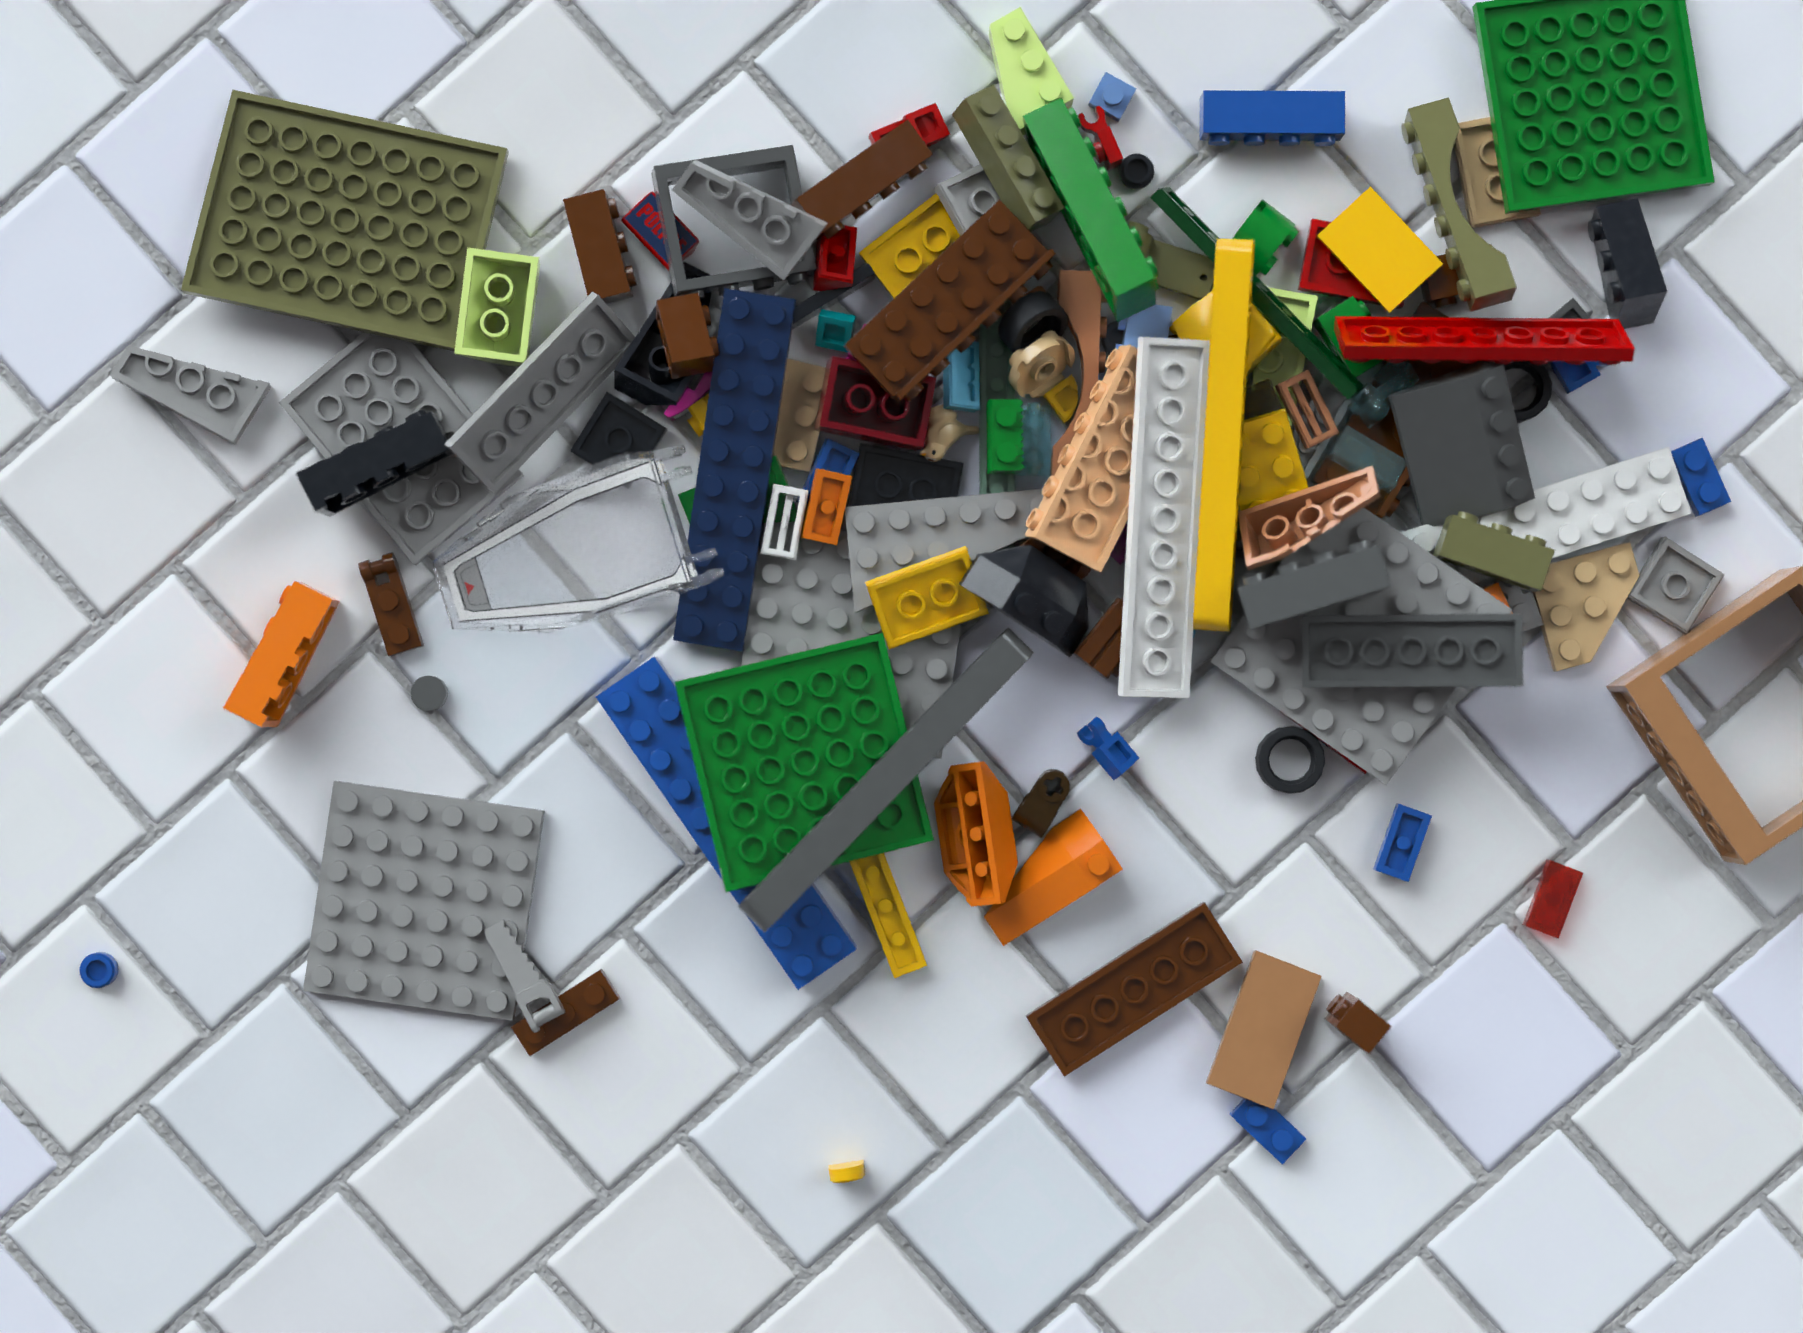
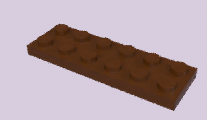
(1134, 988)

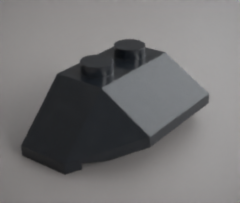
(1032, 593)

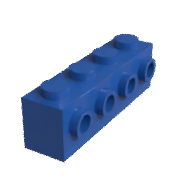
(1272, 117)

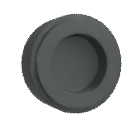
(429, 693)

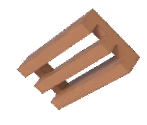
(1282, 389)

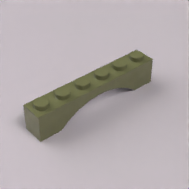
(1481, 269)

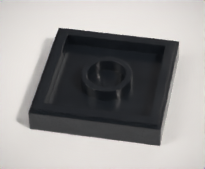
(616, 430)

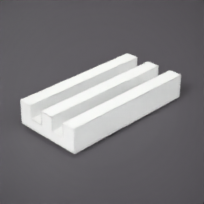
(779, 551)

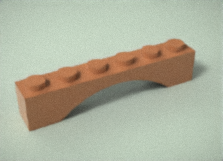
(1082, 302)

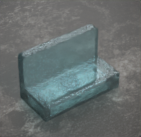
(1358, 452)

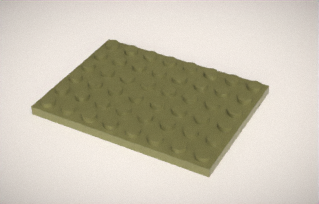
(342, 219)

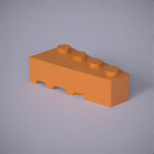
(282, 655)

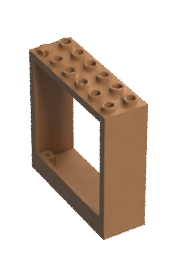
(1679, 746)

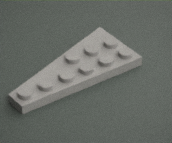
(909, 532)

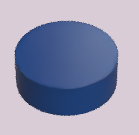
(98, 969)

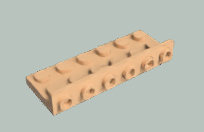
(1089, 493)

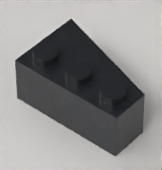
(1627, 263)

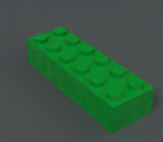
(1091, 211)

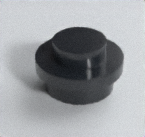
(1136, 171)

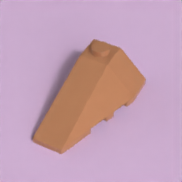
(1291, 521)

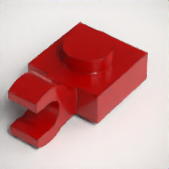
(1105, 143)

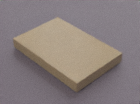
(1481, 177)

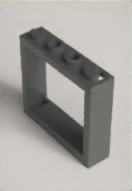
(731, 165)

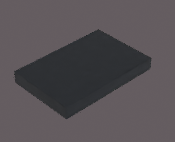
(901, 476)

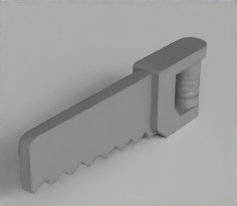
(522, 976)

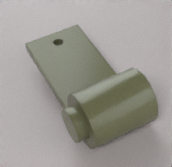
(1177, 267)

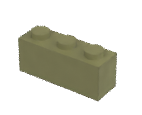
(1494, 551)

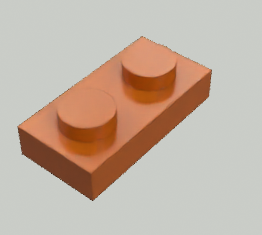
(826, 506)

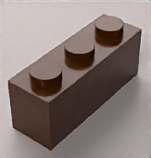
(600, 245)

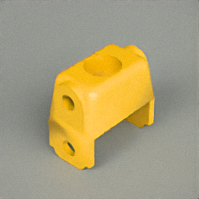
(1196, 325)

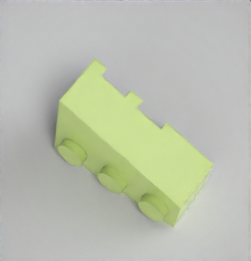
(1024, 67)

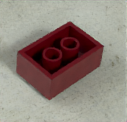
(861, 409)

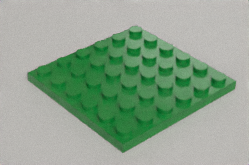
(1591, 99)
(786, 744)

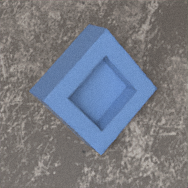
(1112, 96)

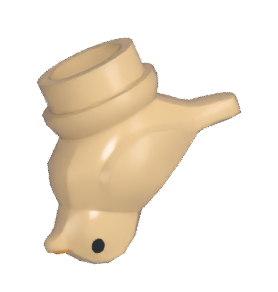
(943, 432)

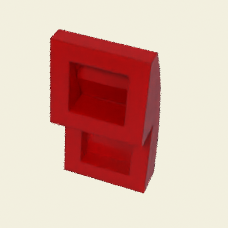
(926, 121)

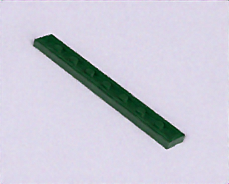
(1263, 297)

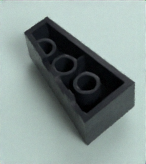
(375, 463)

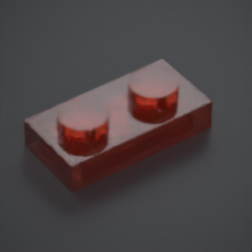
(1552, 898)

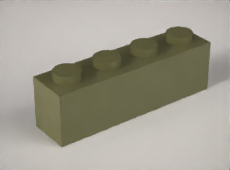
(1007, 158)

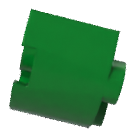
(1269, 231)

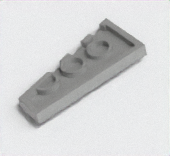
(756, 221)
(202, 395)

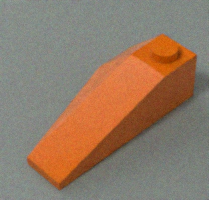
(1057, 873)

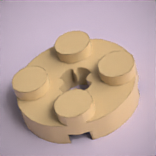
(1040, 365)

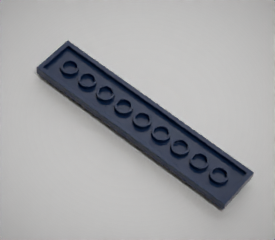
(736, 465)

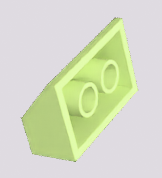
(497, 306)

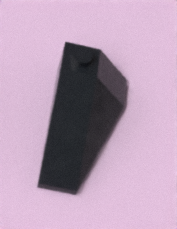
(644, 367)

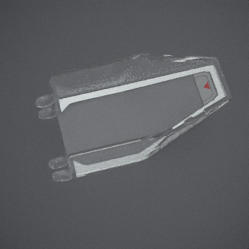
(574, 550)

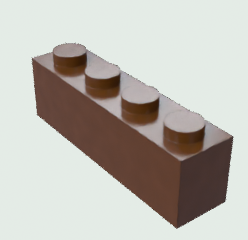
(865, 178)

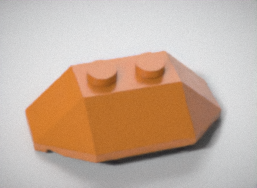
(976, 833)

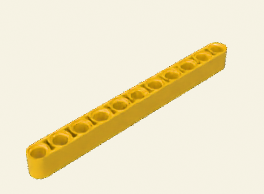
(1223, 434)

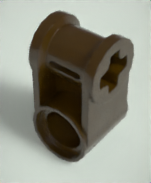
(1040, 808)

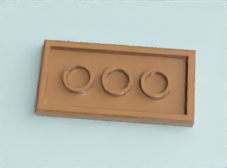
(1263, 1029)

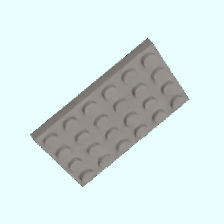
(378, 386)

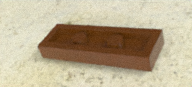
(579, 1004)

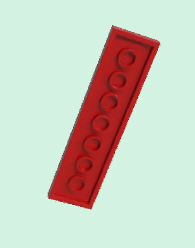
(1483, 339)

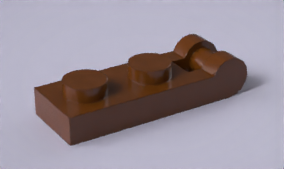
(391, 605)

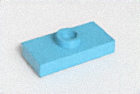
(962, 380)

